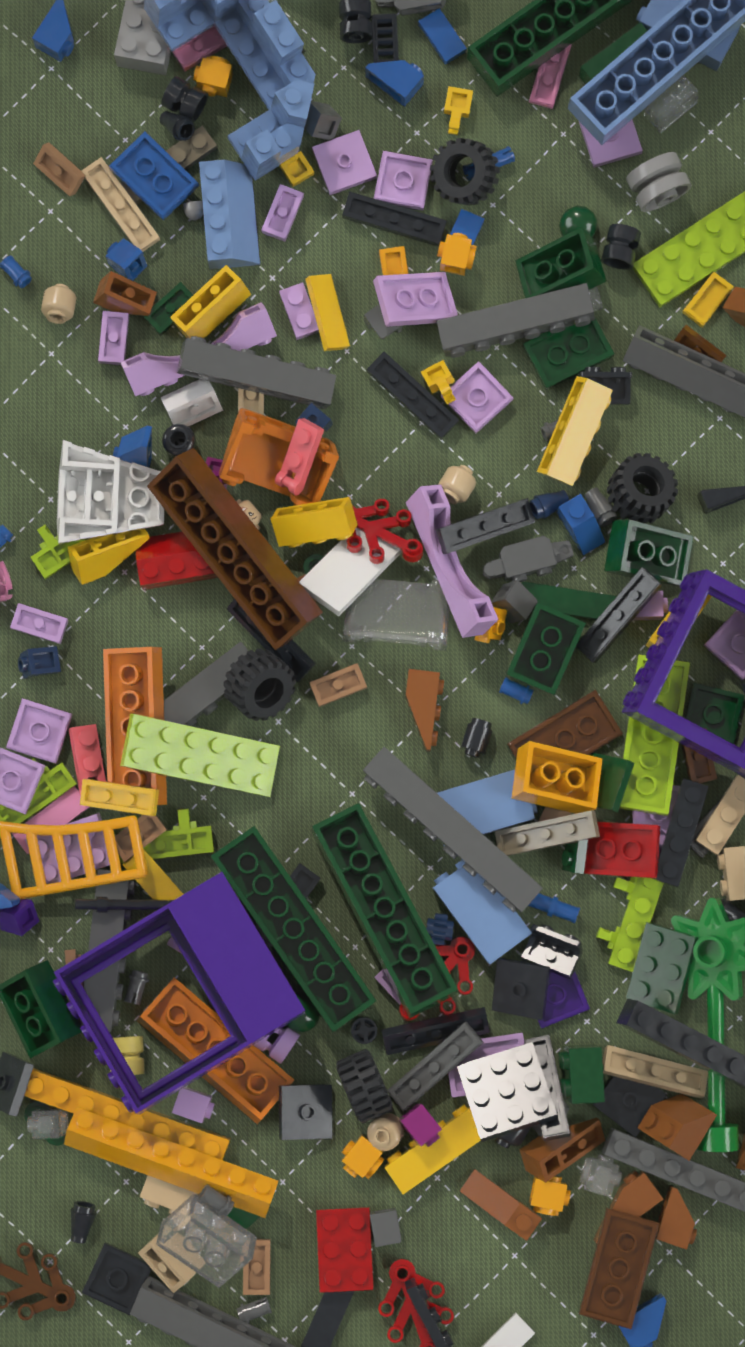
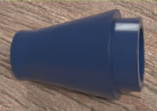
(546, 504)

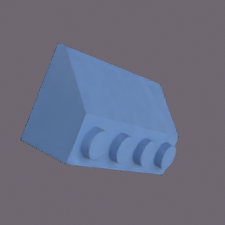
(229, 214)

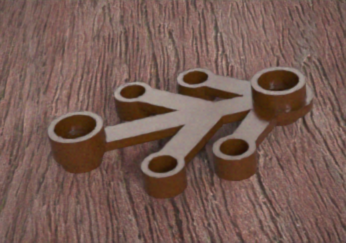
(33, 1283)

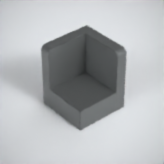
(322, 121)
(375, 320)
(515, 600)
(385, 1227)

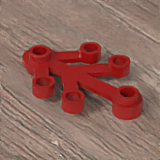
(376, 529)
(463, 971)
(408, 1306)

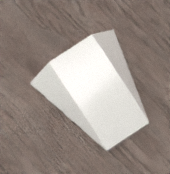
(103, 495)

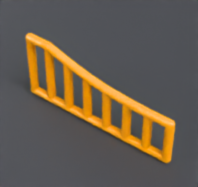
(57, 833)

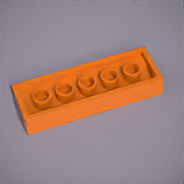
(132, 687)
(192, 1028)

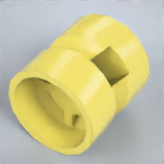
(131, 1049)

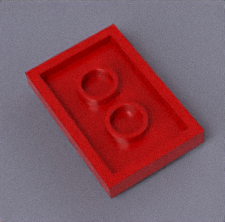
(624, 850)
(344, 1250)

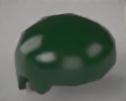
(578, 217)
(307, 1020)

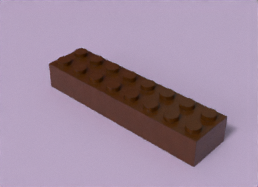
(234, 548)

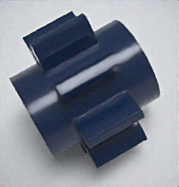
(440, 929)

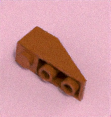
(422, 699)

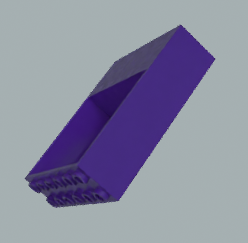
(661, 657)
(229, 965)

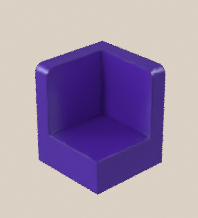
(19, 918)

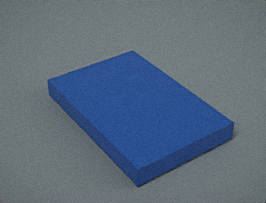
(153, 175)

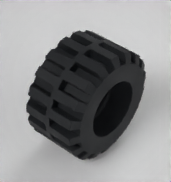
(445, 171)
(654, 476)
(246, 676)
(364, 1086)

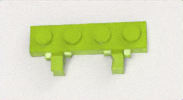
(53, 555)
(51, 786)
(182, 840)
(626, 939)

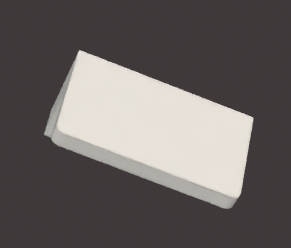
(192, 403)

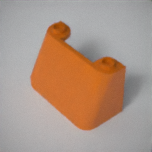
(258, 452)

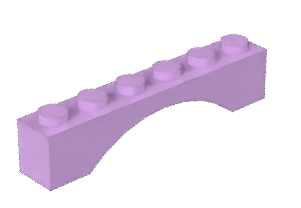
(150, 371)
(469, 606)

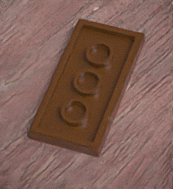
(577, 728)
(618, 1268)

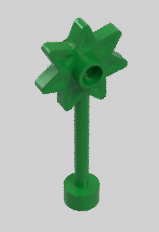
(718, 971)

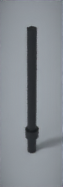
(103, 904)

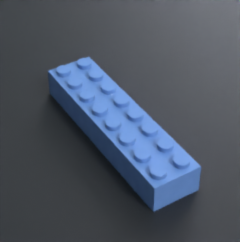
(654, 64)

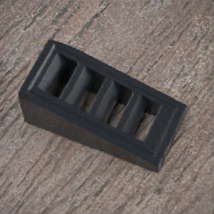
(383, 21)
(721, 497)

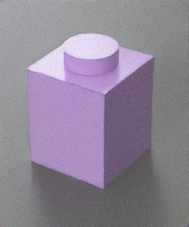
(654, 608)
(193, 1105)

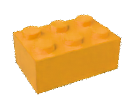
(556, 778)

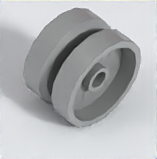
(658, 181)

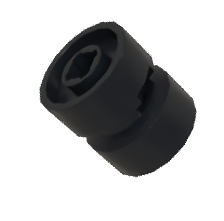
(355, 21)
(182, 98)
(621, 246)

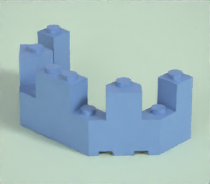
(269, 56)

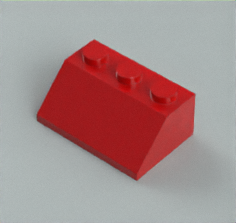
(170, 561)

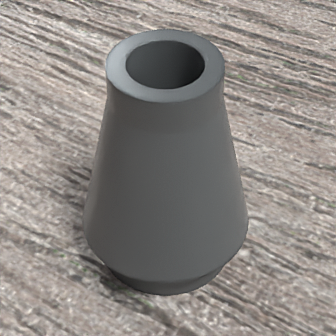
(600, 507)

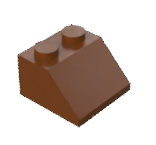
(678, 1124)

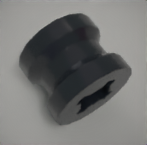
(361, 1032)

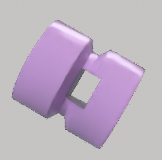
(281, 1046)

